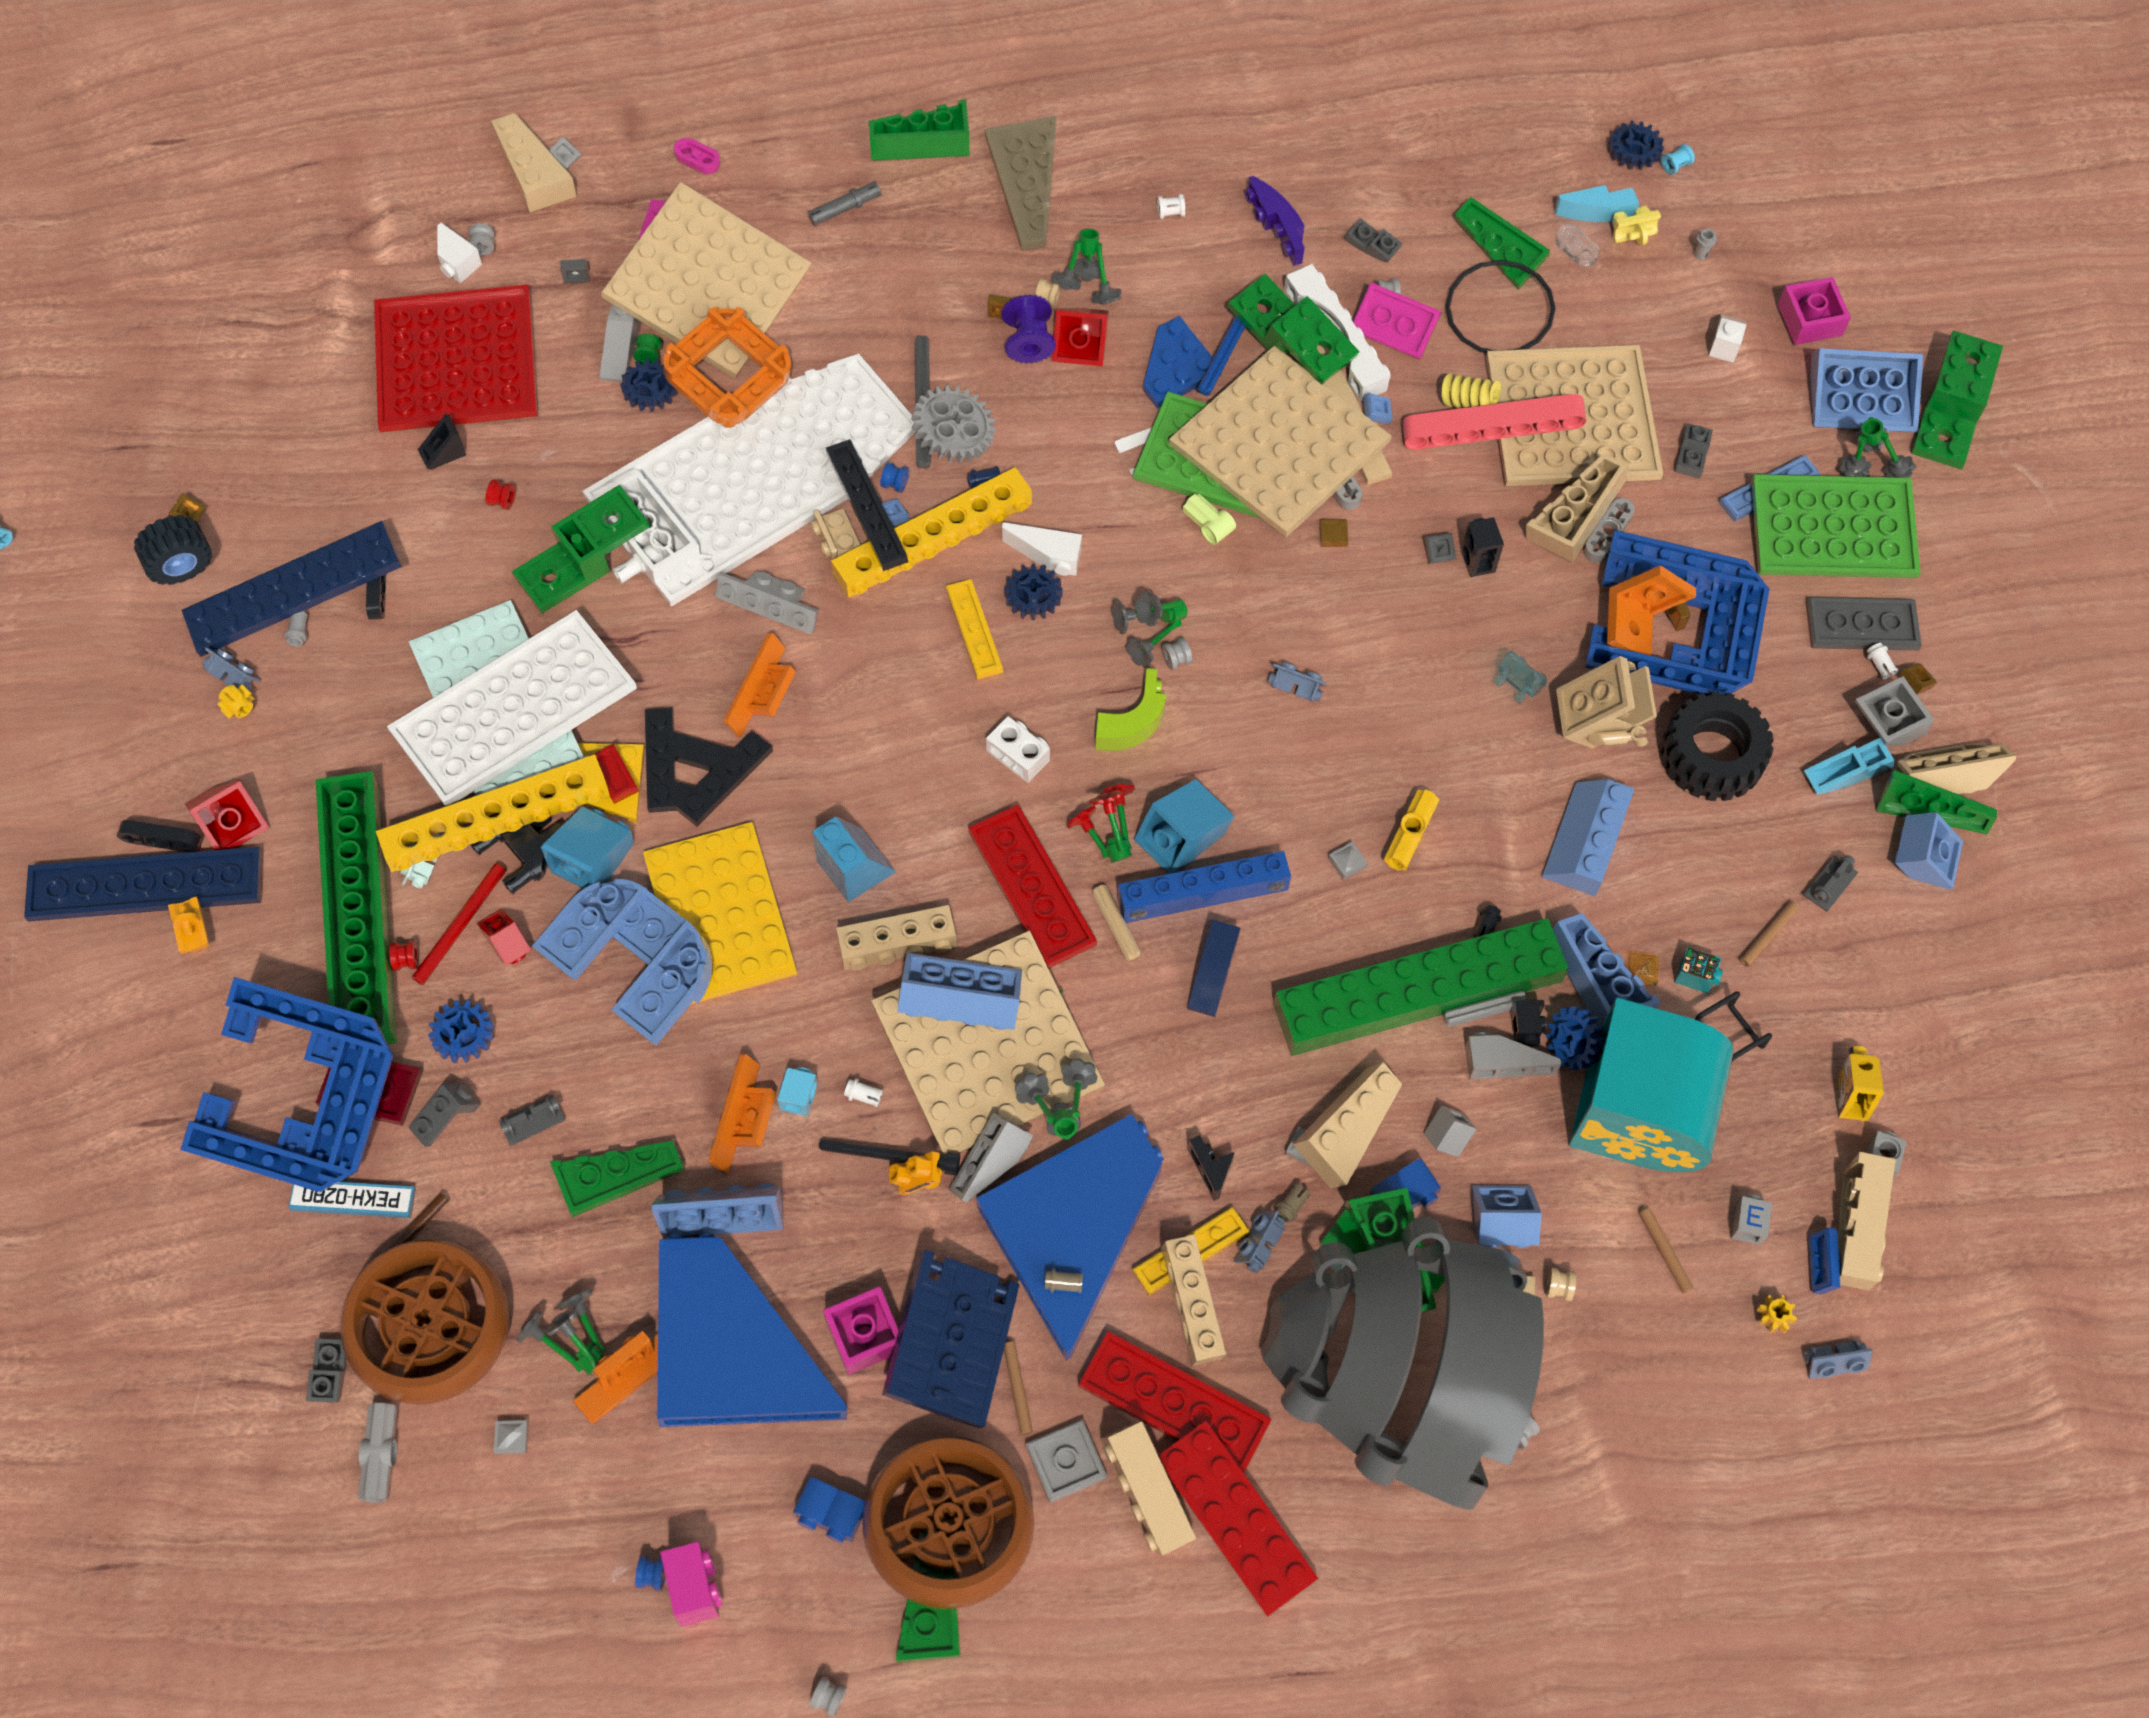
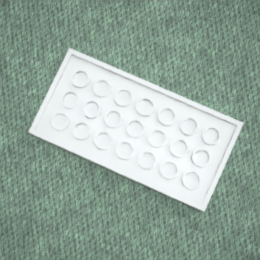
(511, 708)

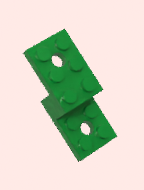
(1293, 328)
(1957, 399)
(580, 549)

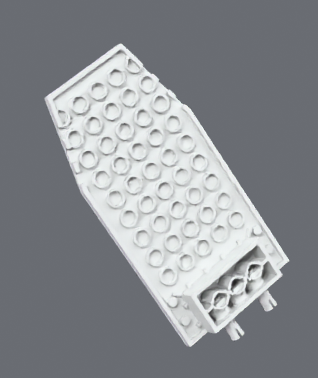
(738, 490)

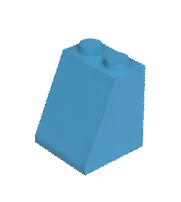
(1183, 826)
(587, 848)
(849, 857)

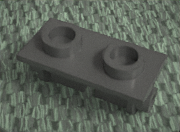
(1832, 882)
(531, 1120)

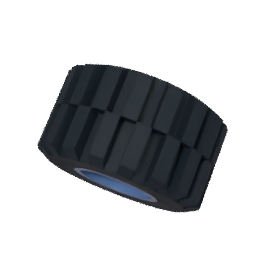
(172, 550)

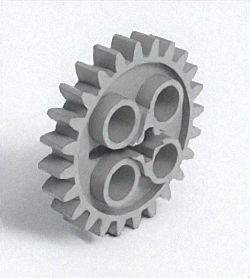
(953, 416)

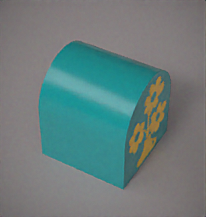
(1654, 1090)

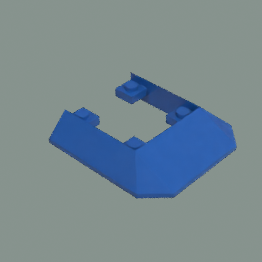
(1732, 622)
(306, 1153)

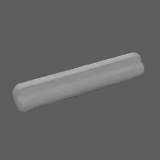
(1482, 1008)

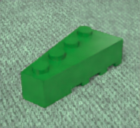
(921, 134)
(1382, 1221)

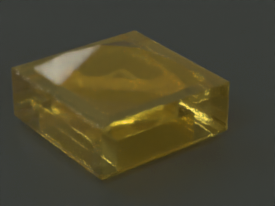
(1645, 967)

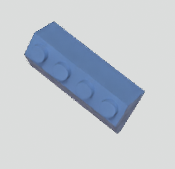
(1588, 834)
(960, 991)

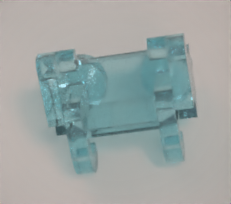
(1521, 676)

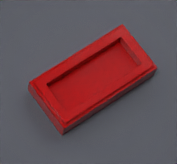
(617, 777)

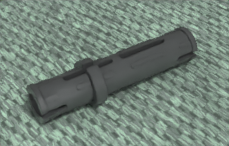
(853, 199)

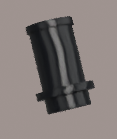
(1489, 917)

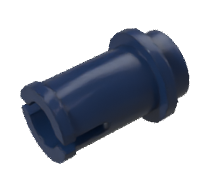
(977, 478)

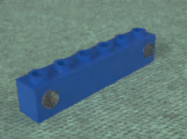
(1203, 887)

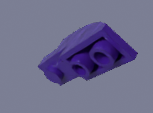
(1279, 215)

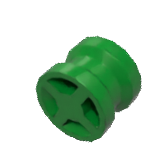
(647, 347)

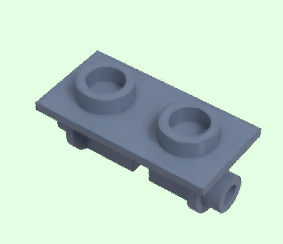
(221, 663)
(1307, 684)
(1265, 1228)
(1850, 1358)

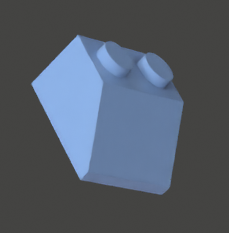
(1929, 850)
(1506, 1215)

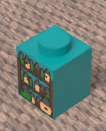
(1699, 970)

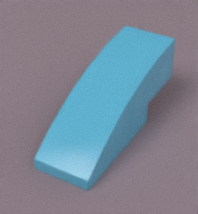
(1596, 204)
(1850, 767)

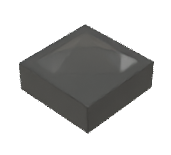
(574, 271)
(1440, 548)

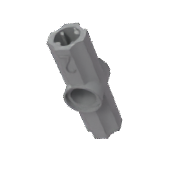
(377, 1453)

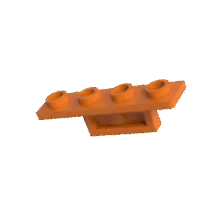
(762, 686)
(743, 1116)
(619, 1376)

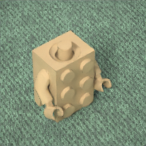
(1607, 704)

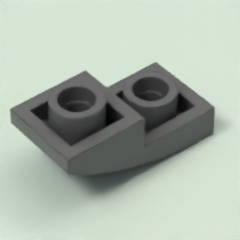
(1370, 241)
(1693, 450)
(328, 1371)

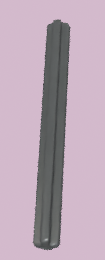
(922, 384)

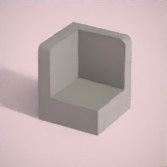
(1450, 1131)

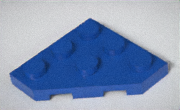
(1175, 362)

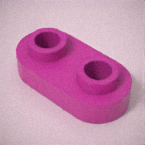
(699, 155)

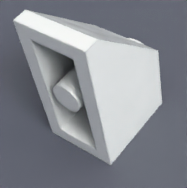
(456, 255)
(1727, 338)

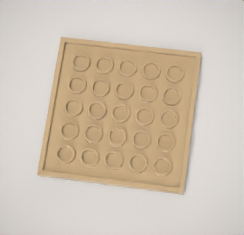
(701, 260)
(1615, 410)
(1279, 441)
(972, 1070)

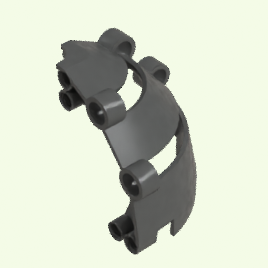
(1482, 1374)

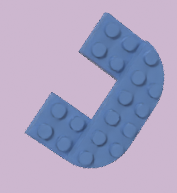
(669, 944)

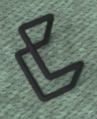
(1732, 998)

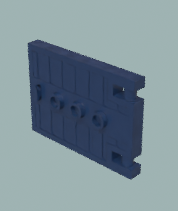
(951, 1340)

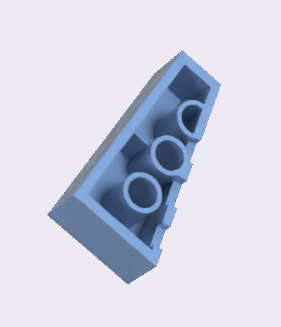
(1596, 969)

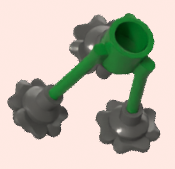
(1872, 437)

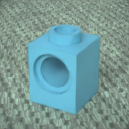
(797, 1091)

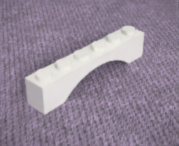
(1366, 370)

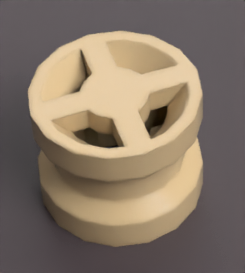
(1049, 291)
(1561, 1284)

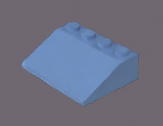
(1865, 384)
(719, 1211)

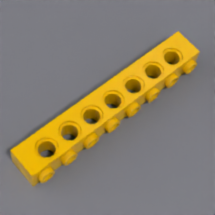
(938, 520)
(480, 808)

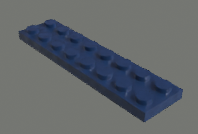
(291, 588)
(142, 883)

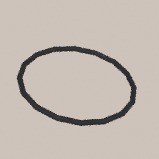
(1507, 263)

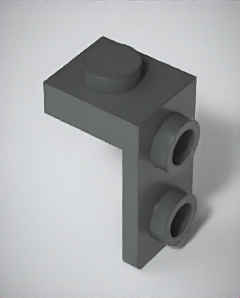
(441, 1110)

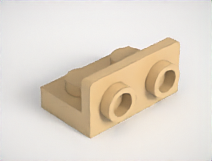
(834, 532)

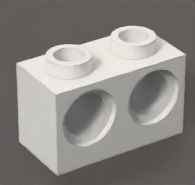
(1013, 753)

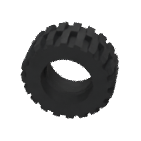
(1731, 719)

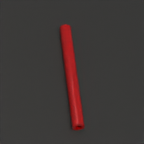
(458, 924)

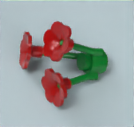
(1111, 797)

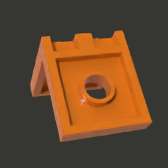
(1637, 601)

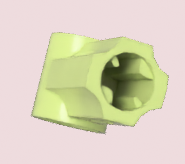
(1213, 523)

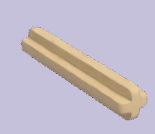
(1116, 922)

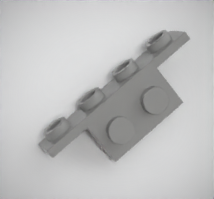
(768, 598)

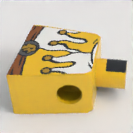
(1859, 1085)

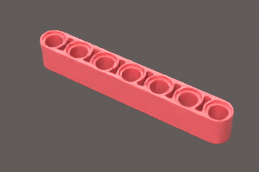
(1494, 421)

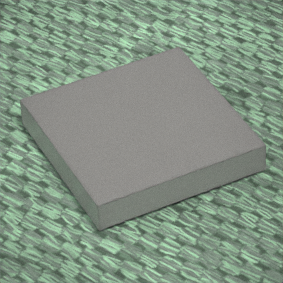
(1066, 1461)

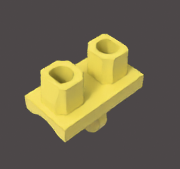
(1635, 227)

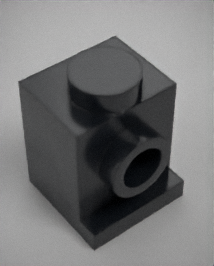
(1527, 1022)

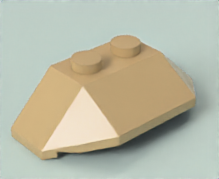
(1959, 767)

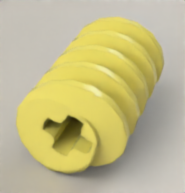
(1469, 392)

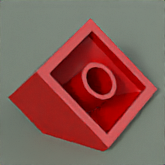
(1080, 336)
(227, 815)

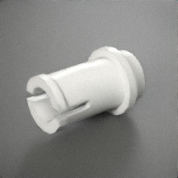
(1881, 659)
(863, 1092)

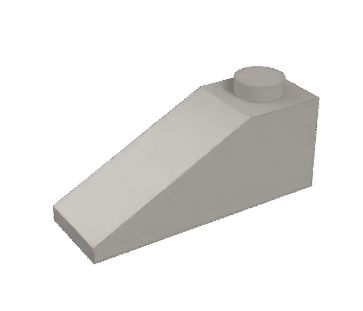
(618, 344)
(1500, 1057)
(992, 1155)

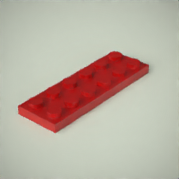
(1032, 885)
(1171, 1398)
(1237, 1518)

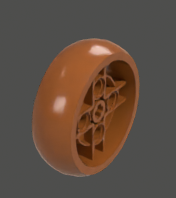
(373, 1297)
(1001, 1498)

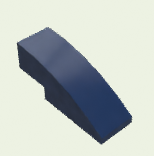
(1214, 968)

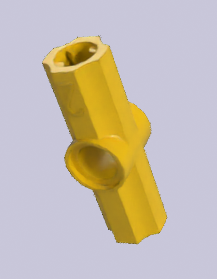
(1406, 842)

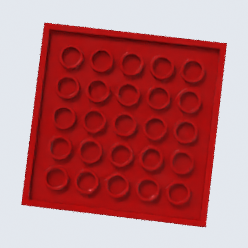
(454, 357)

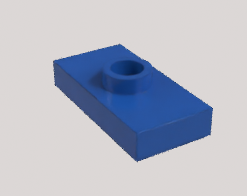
(1824, 1261)

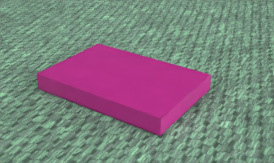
(1396, 320)

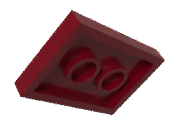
(396, 1094)

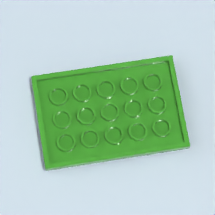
(1168, 469)
(1835, 526)

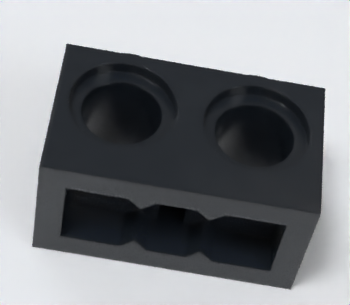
(1482, 546)

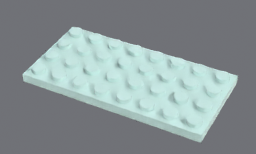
(466, 647)

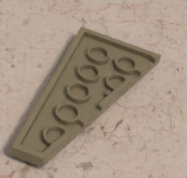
(1024, 168)

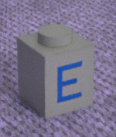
(1751, 1220)

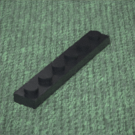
(866, 505)

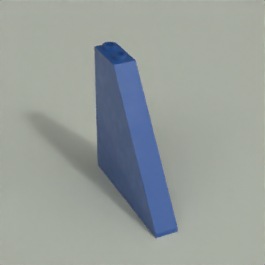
(1074, 1218)
(727, 1348)

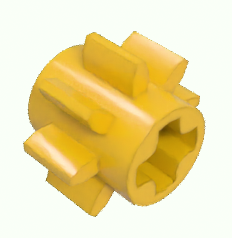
(235, 701)
(1769, 1315)

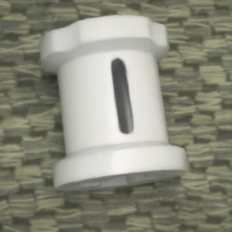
(1162, 204)

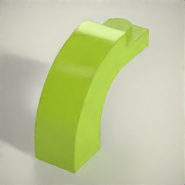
(1132, 728)

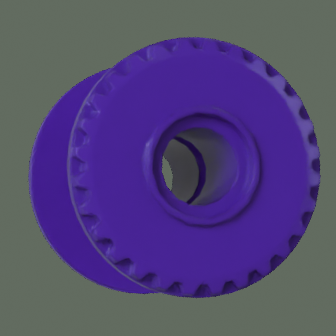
(1032, 340)

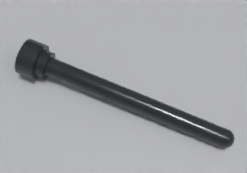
(948, 1162)

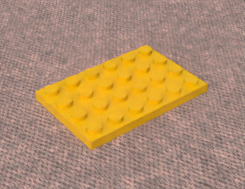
(728, 897)

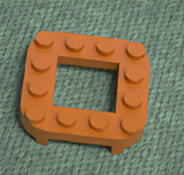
(741, 404)

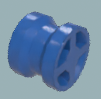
(894, 477)
(650, 1573)

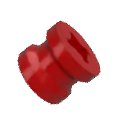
(500, 494)
(403, 955)

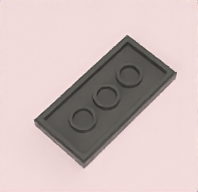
(1863, 623)

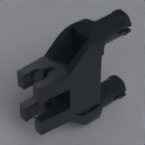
(526, 846)

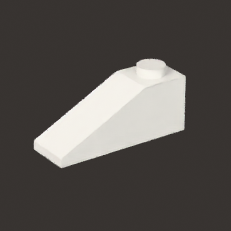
(1046, 547)

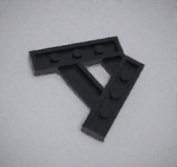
(726, 767)

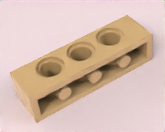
(1193, 1300)

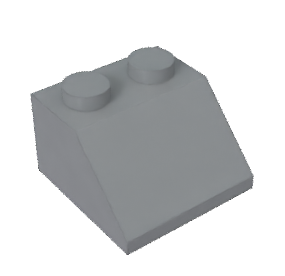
(1896, 713)

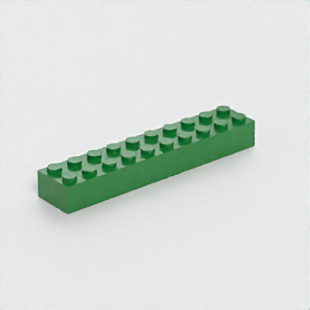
(355, 898)
(1419, 986)

